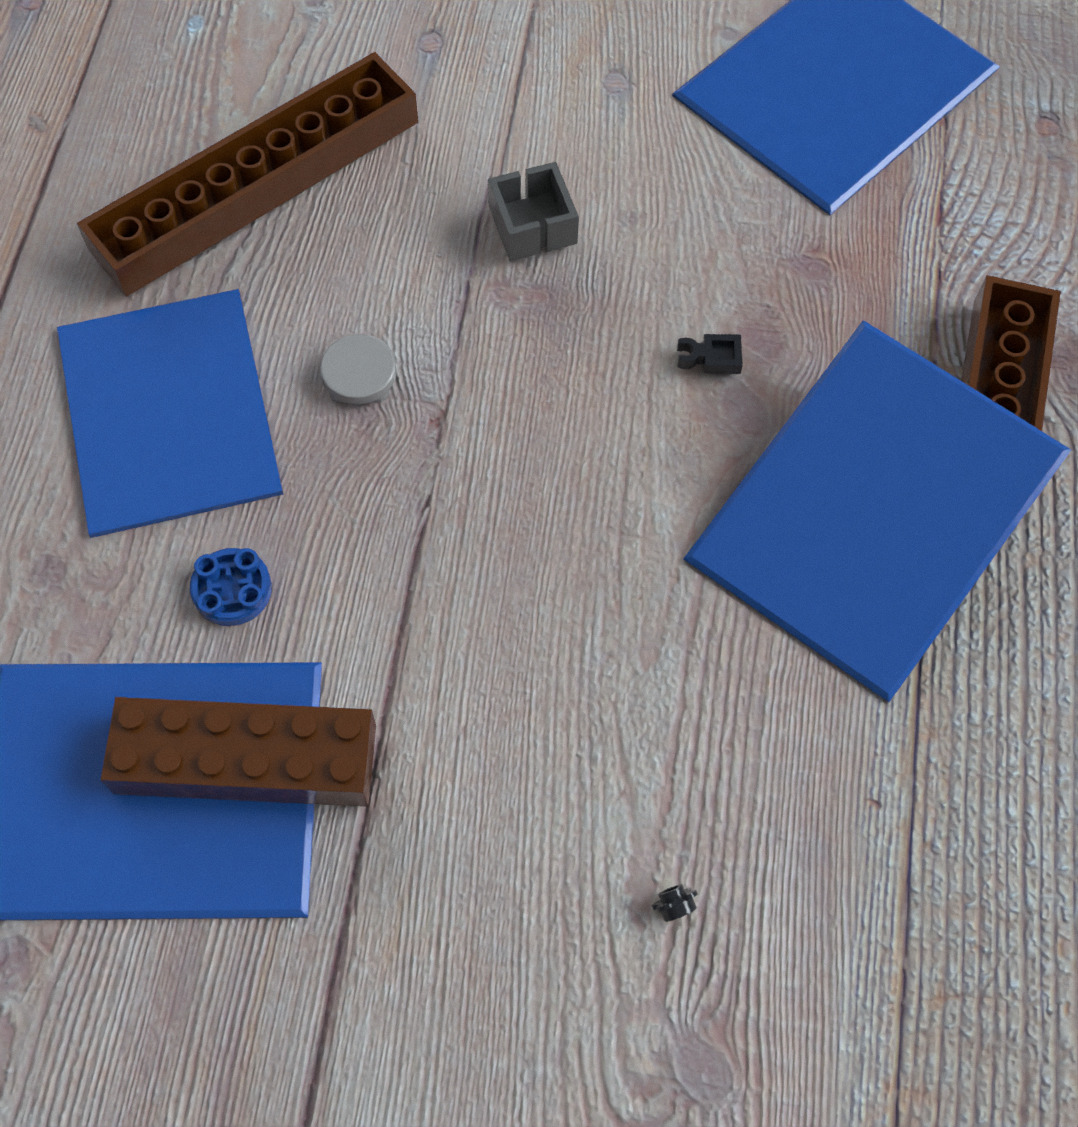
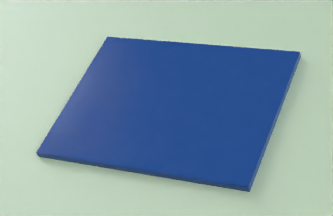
(167, 413)

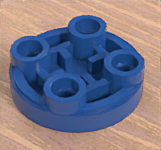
(230, 586)

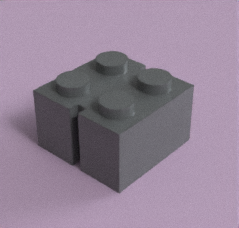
(540, 219)

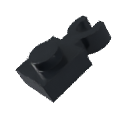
(717, 353)

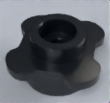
(675, 902)

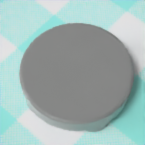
(358, 369)

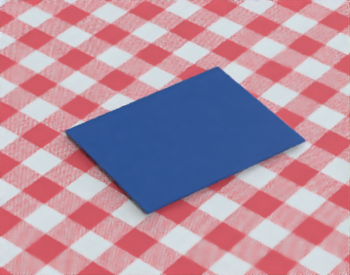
(835, 90)
(876, 508)
(107, 856)

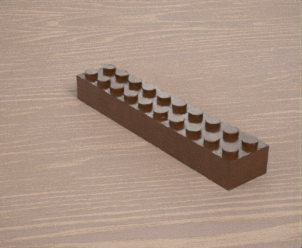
(248, 173)

